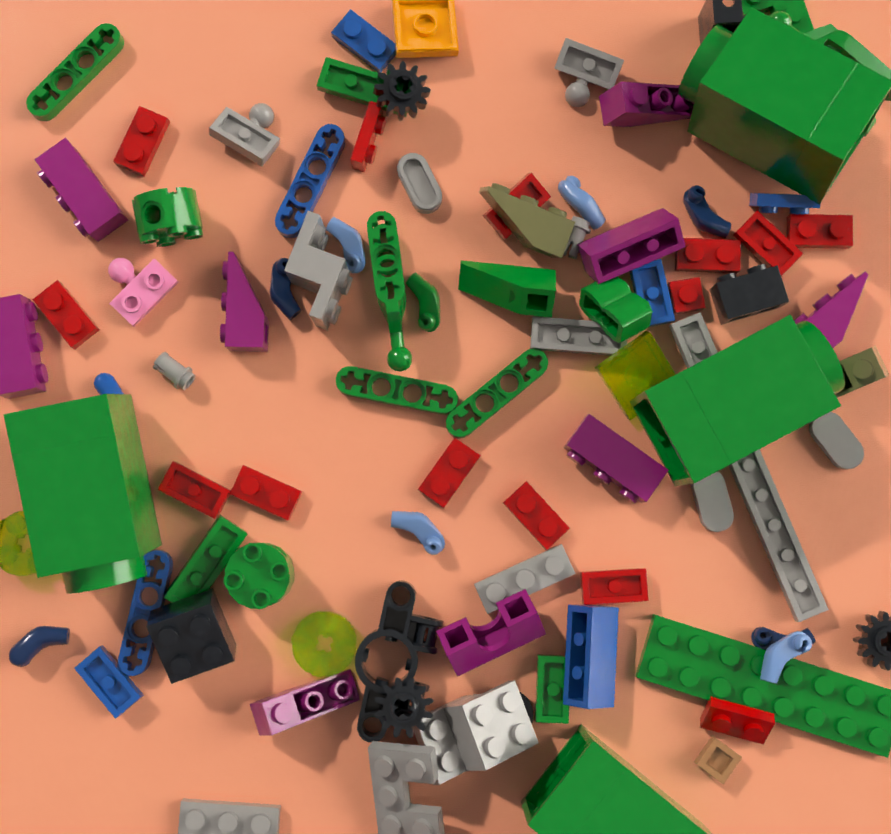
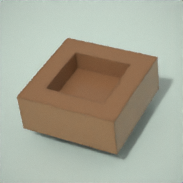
(717, 759)

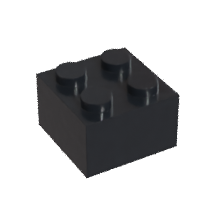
(191, 636)

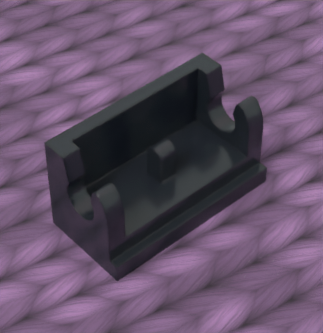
(716, 13)

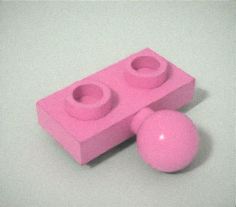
(142, 291)

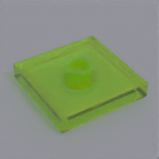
(634, 370)

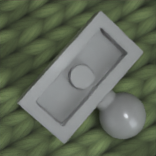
(588, 66)
(246, 135)

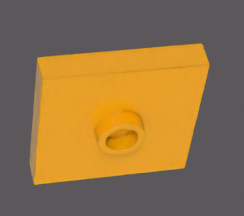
(425, 28)

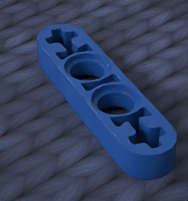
(304, 178)
(140, 610)

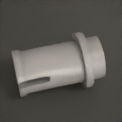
(577, 236)
(174, 371)

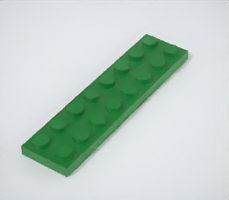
(802, 698)

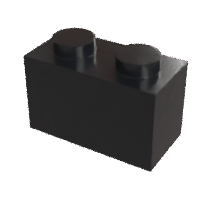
(748, 294)

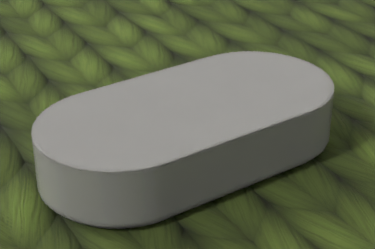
(419, 183)
(837, 441)
(713, 502)

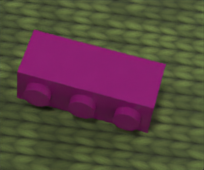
(79, 190)
(631, 245)
(20, 349)
(615, 460)

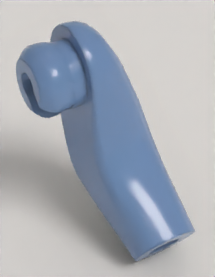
(581, 201)
(351, 244)
(421, 527)
(781, 652)

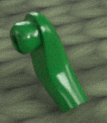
(428, 302)

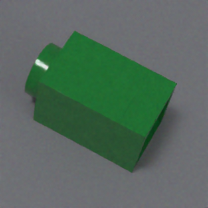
(781, 102)
(740, 399)
(84, 490)
(601, 793)

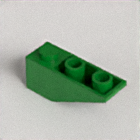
(509, 286)

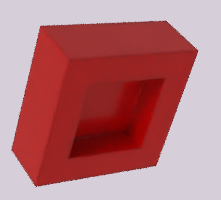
(686, 295)

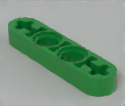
(80, 76)
(494, 390)
(395, 395)

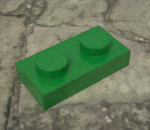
(550, 690)

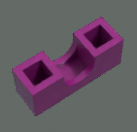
(475, 645)

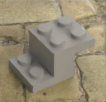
(318, 271)
(478, 731)

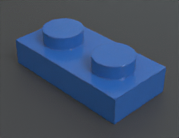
(364, 41)
(770, 202)
(651, 284)
(108, 681)

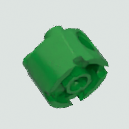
(167, 216)
(259, 575)

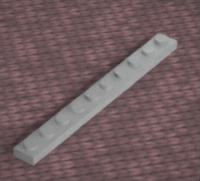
(760, 496)

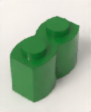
(616, 308)

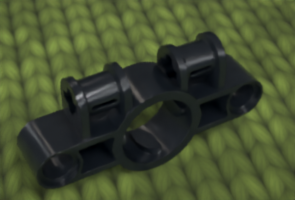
(395, 624)

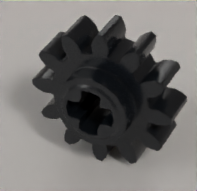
(405, 81)
(871, 640)
(404, 721)

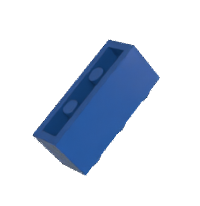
(590, 656)

